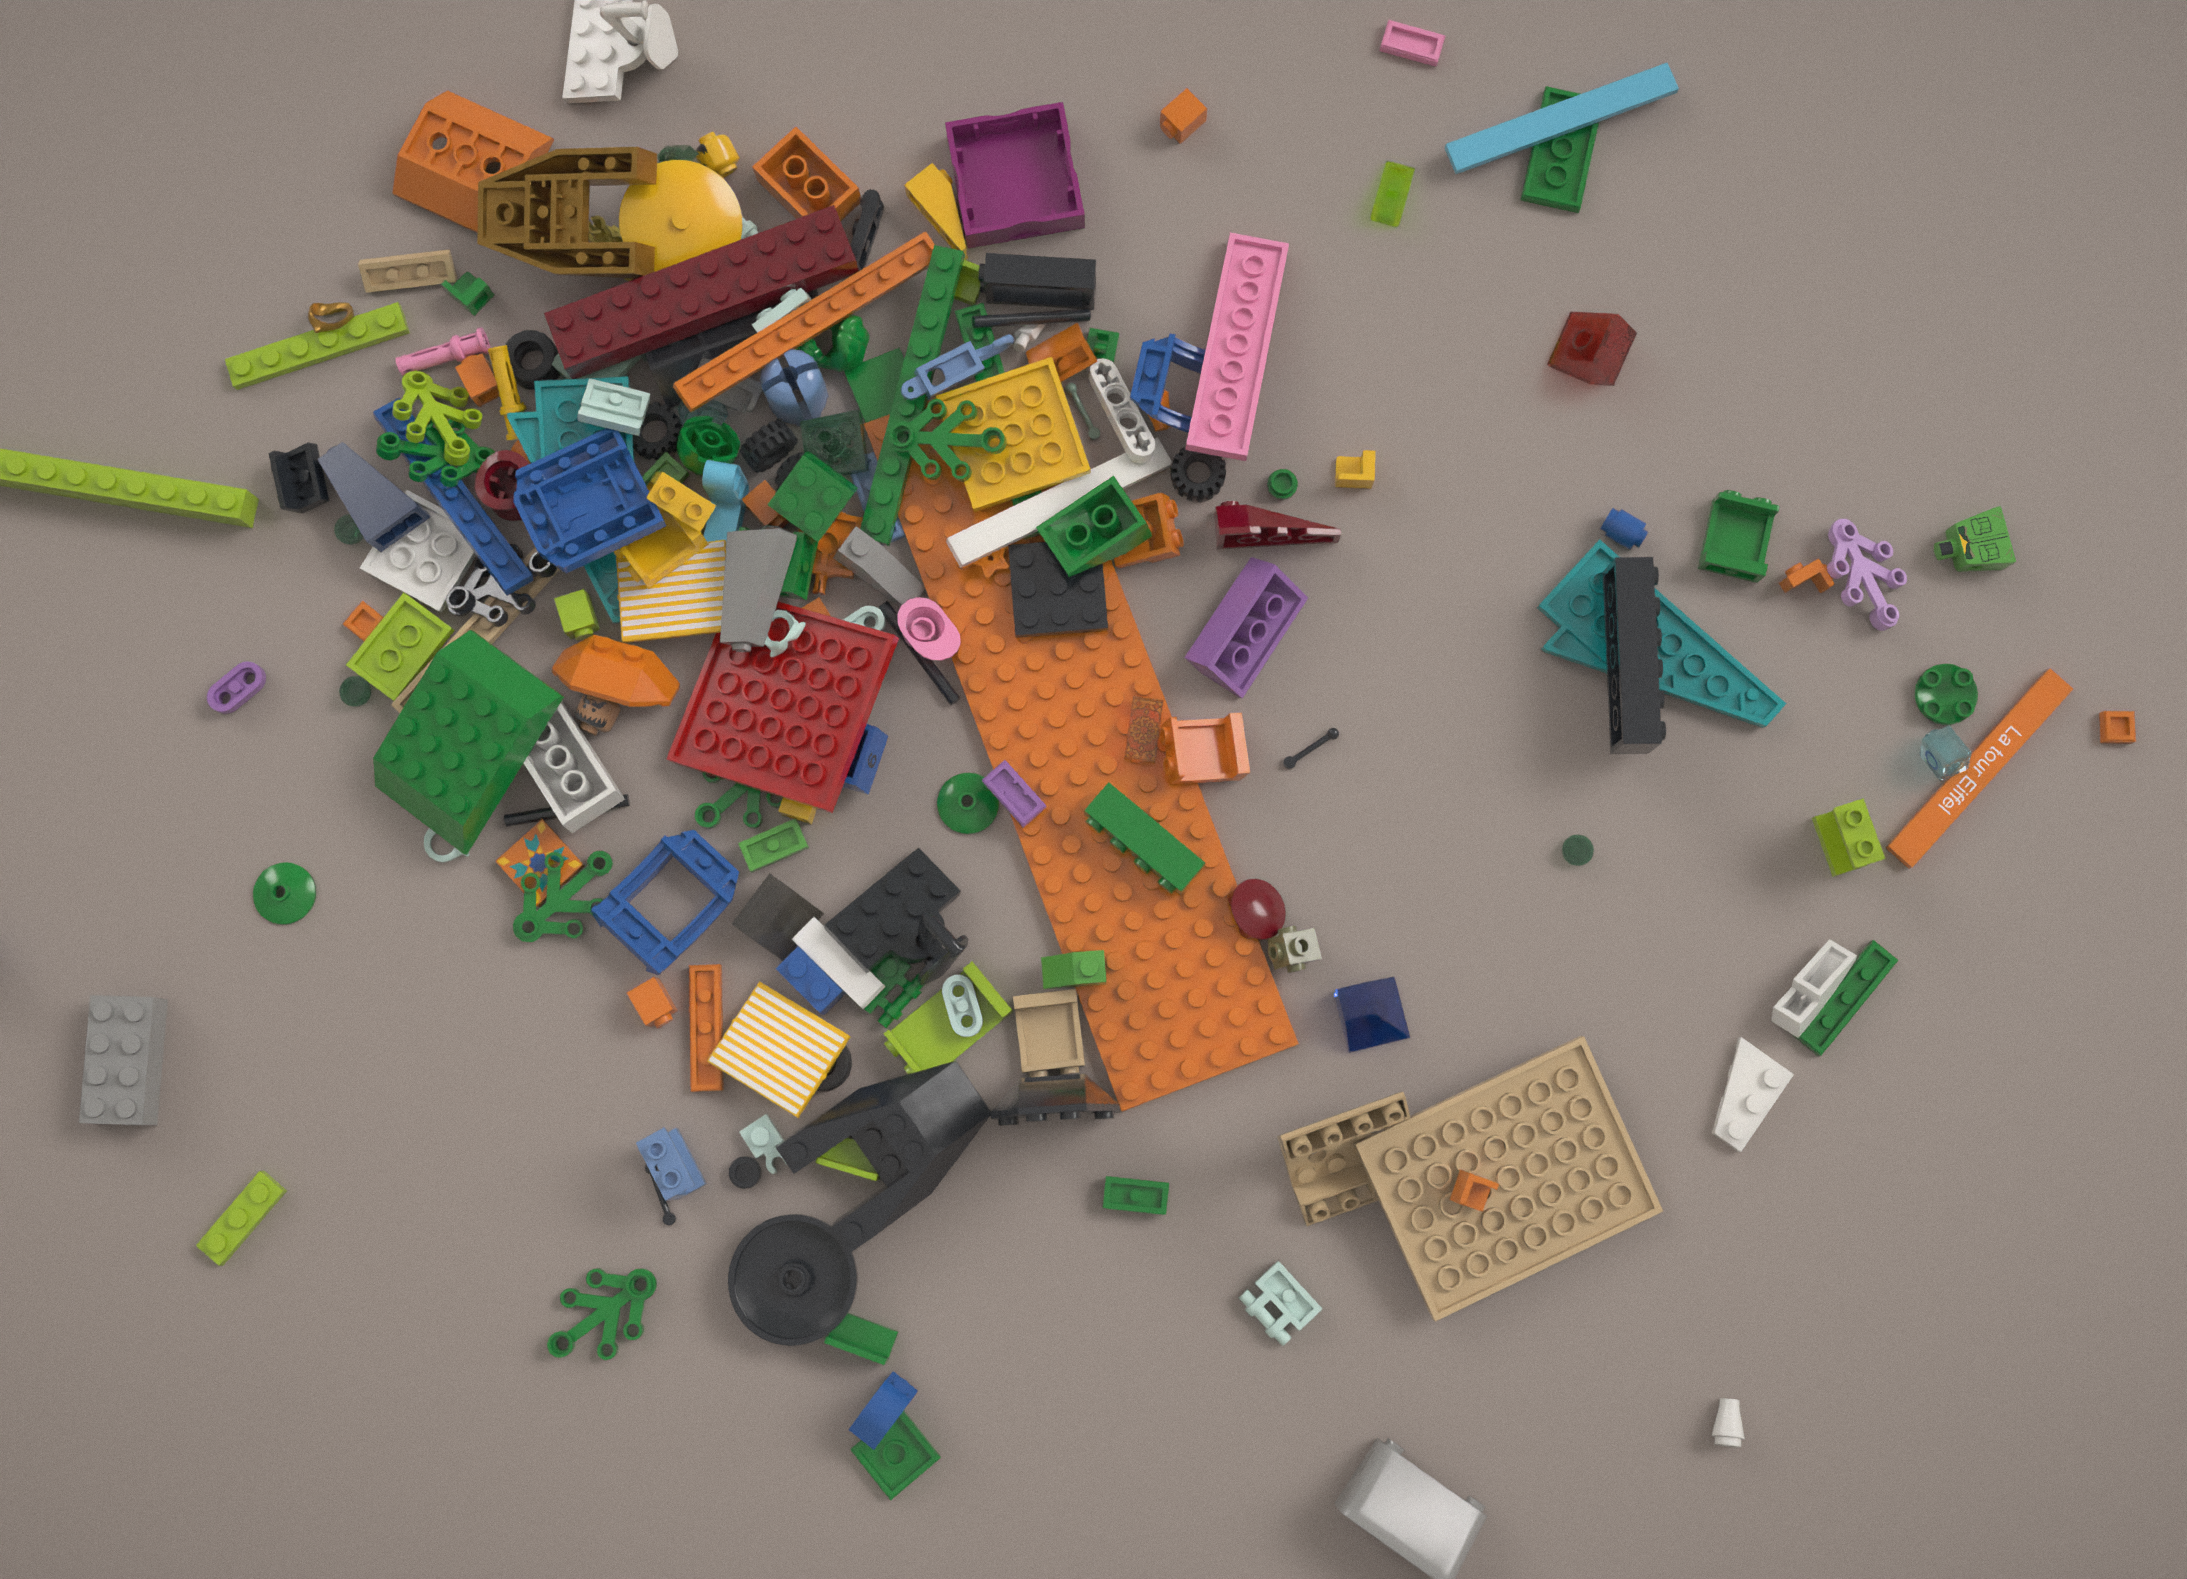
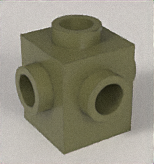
(1293, 948)

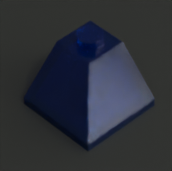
(1371, 1014)

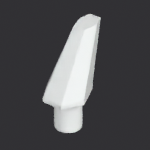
(1026, 335)

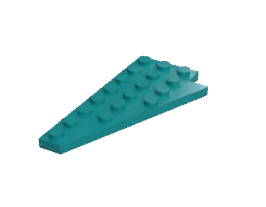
(556, 427)
(1693, 662)

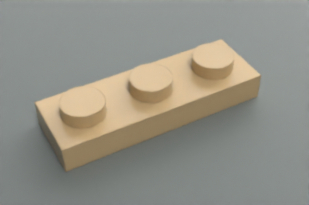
(407, 270)

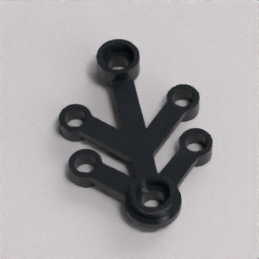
(471, 594)

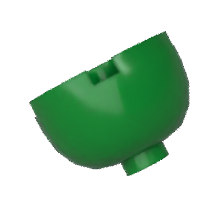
(704, 441)

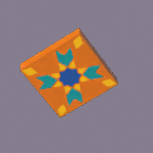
(529, 857)

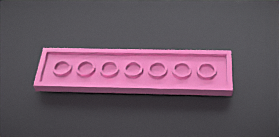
(1237, 347)

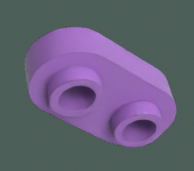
(236, 685)

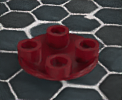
(1257, 909)

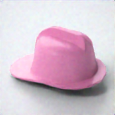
(928, 629)

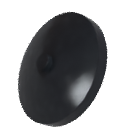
(792, 1280)

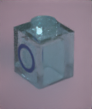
(1945, 753)

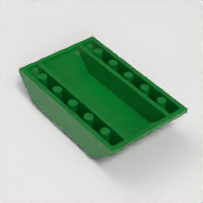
(463, 738)

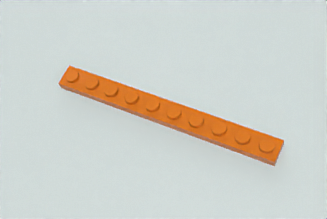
(805, 323)

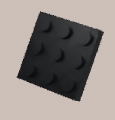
(1050, 600)

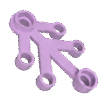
(1846, 540)

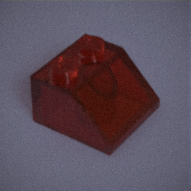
(1593, 347)

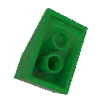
(1095, 528)

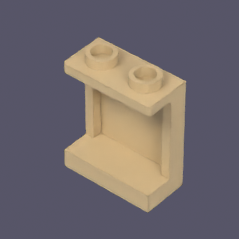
(1049, 1032)

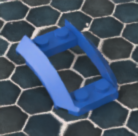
(1153, 373)
(638, 933)

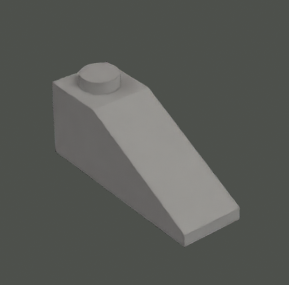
(878, 567)

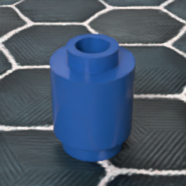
(1624, 528)

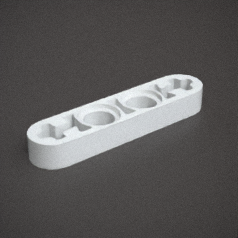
(1125, 409)

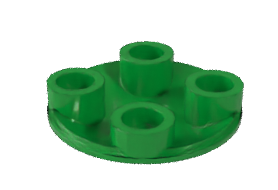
(1946, 694)

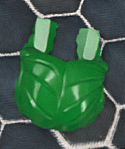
(848, 343)

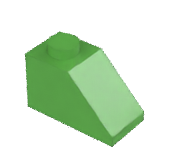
(1074, 969)

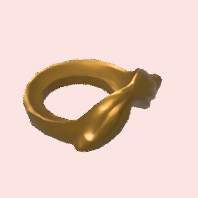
(321, 309)

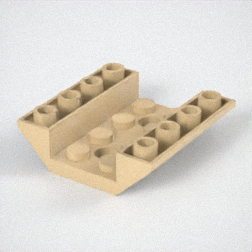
(1334, 1176)

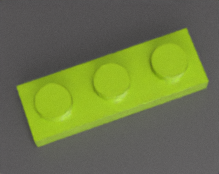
(241, 1218)

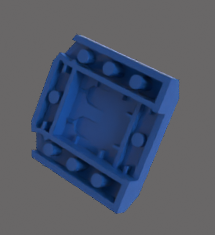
(585, 501)

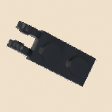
(866, 227)

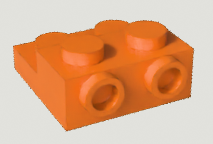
(1165, 540)

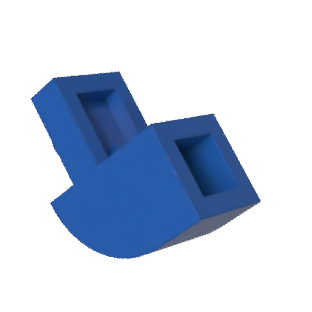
(883, 1410)

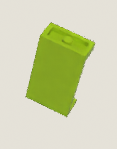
(927, 1034)

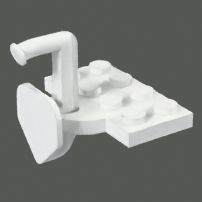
(611, 40)

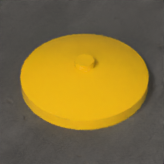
(682, 214)

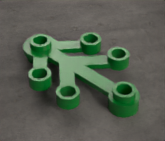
(942, 437)
(390, 447)
(727, 800)
(557, 899)
(607, 1309)

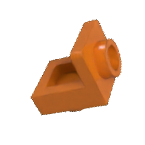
(1799, 574)

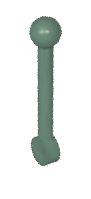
(1093, 433)

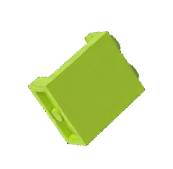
(1848, 837)

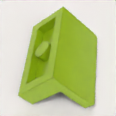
(848, 1158)

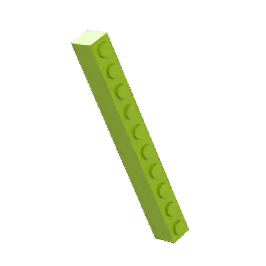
(127, 488)

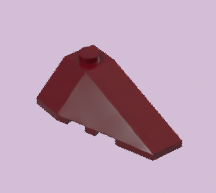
(1256, 527)

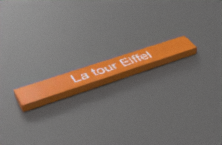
(1984, 764)

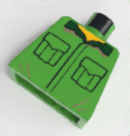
(1978, 543)

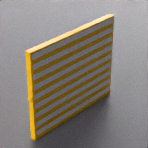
(679, 604)
(779, 1049)

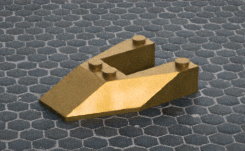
(543, 211)

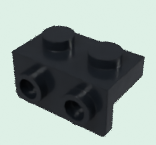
(299, 478)

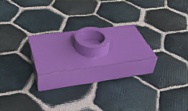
(1014, 793)

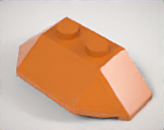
(616, 673)

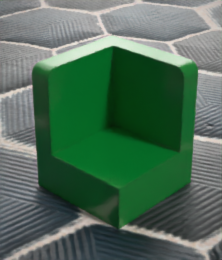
(469, 292)

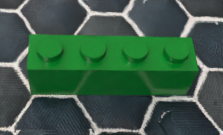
(1144, 839)

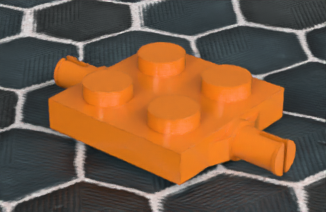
(825, 565)

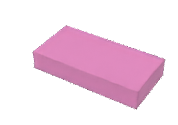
(1412, 43)

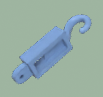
(957, 367)

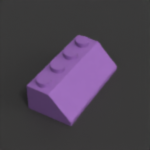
(1246, 626)

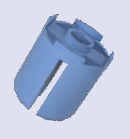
(800, 375)

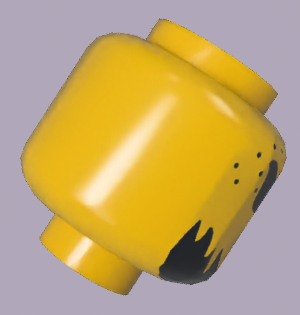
(717, 154)

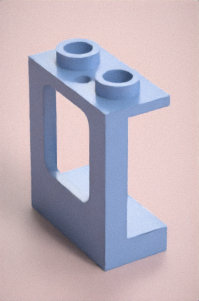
(677, 1168)

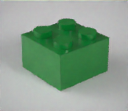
(812, 496)

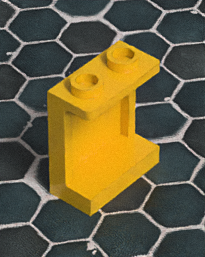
(679, 500)
(662, 550)

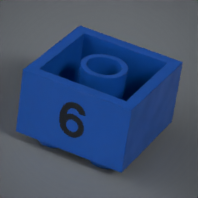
(866, 760)

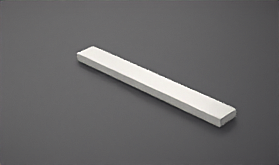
(1026, 516)

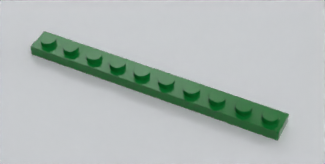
(922, 348)

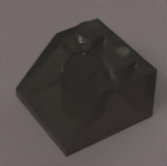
(775, 917)

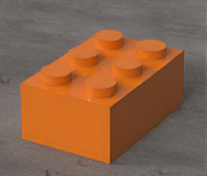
(805, 178)

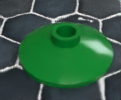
(967, 819)
(298, 896)

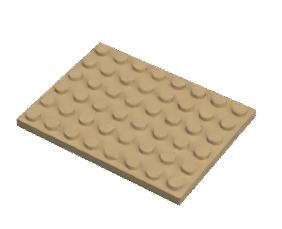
(1559, 1166)

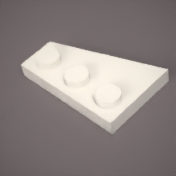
(1750, 1093)

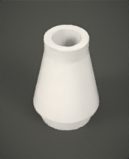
(1728, 1424)

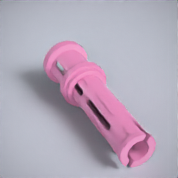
(456, 349)

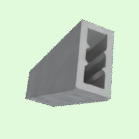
(752, 584)

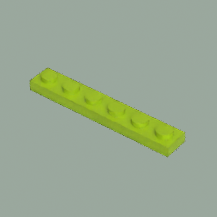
(313, 348)

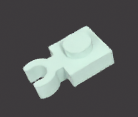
(763, 1139)

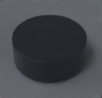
(745, 1172)

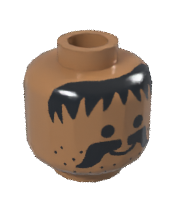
(596, 714)

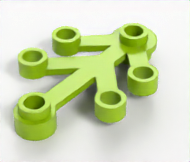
(420, 386)

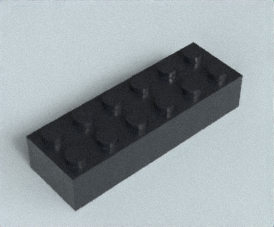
(1633, 655)

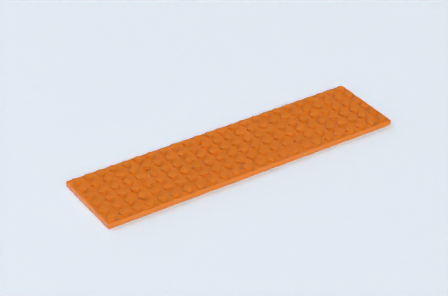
(1180, 978)

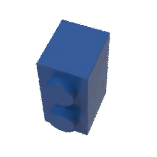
(810, 981)

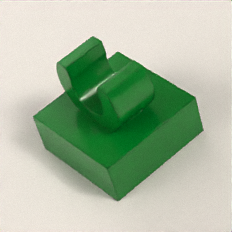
(1103, 343)

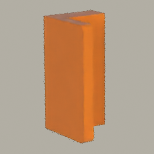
(1068, 350)

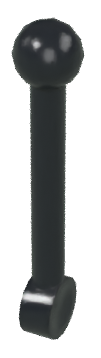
(1290, 762)
(668, 1218)

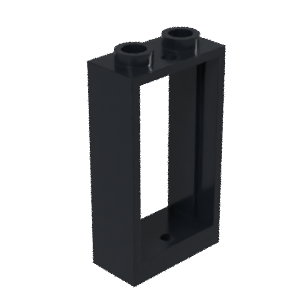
(1038, 281)

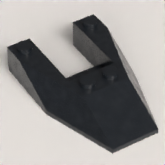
(908, 1132)

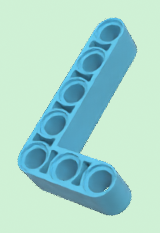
(726, 488)

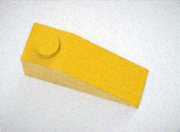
(934, 198)

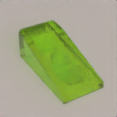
(1392, 194)

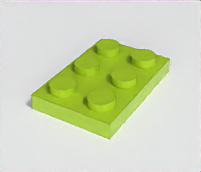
(400, 647)

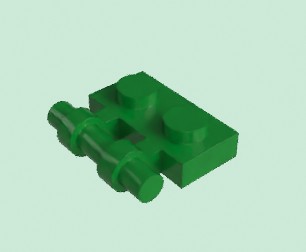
(890, 973)

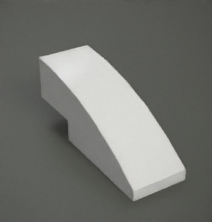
(837, 963)
(1812, 988)

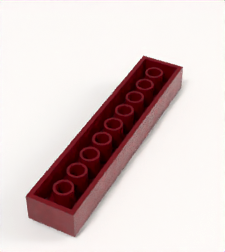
(701, 292)

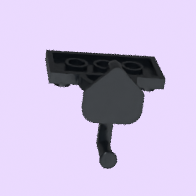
(899, 914)

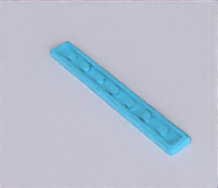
(1561, 118)

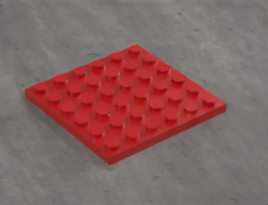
(789, 717)

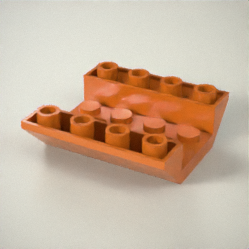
(449, 177)

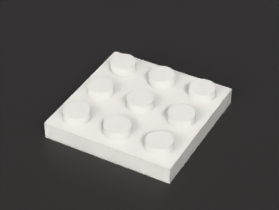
(425, 560)

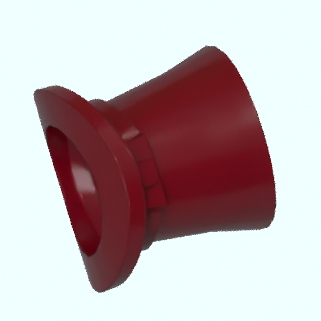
(497, 483)

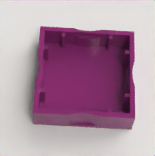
(1015, 175)

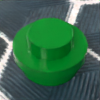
(1282, 484)

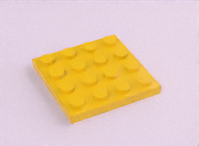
(1038, 428)

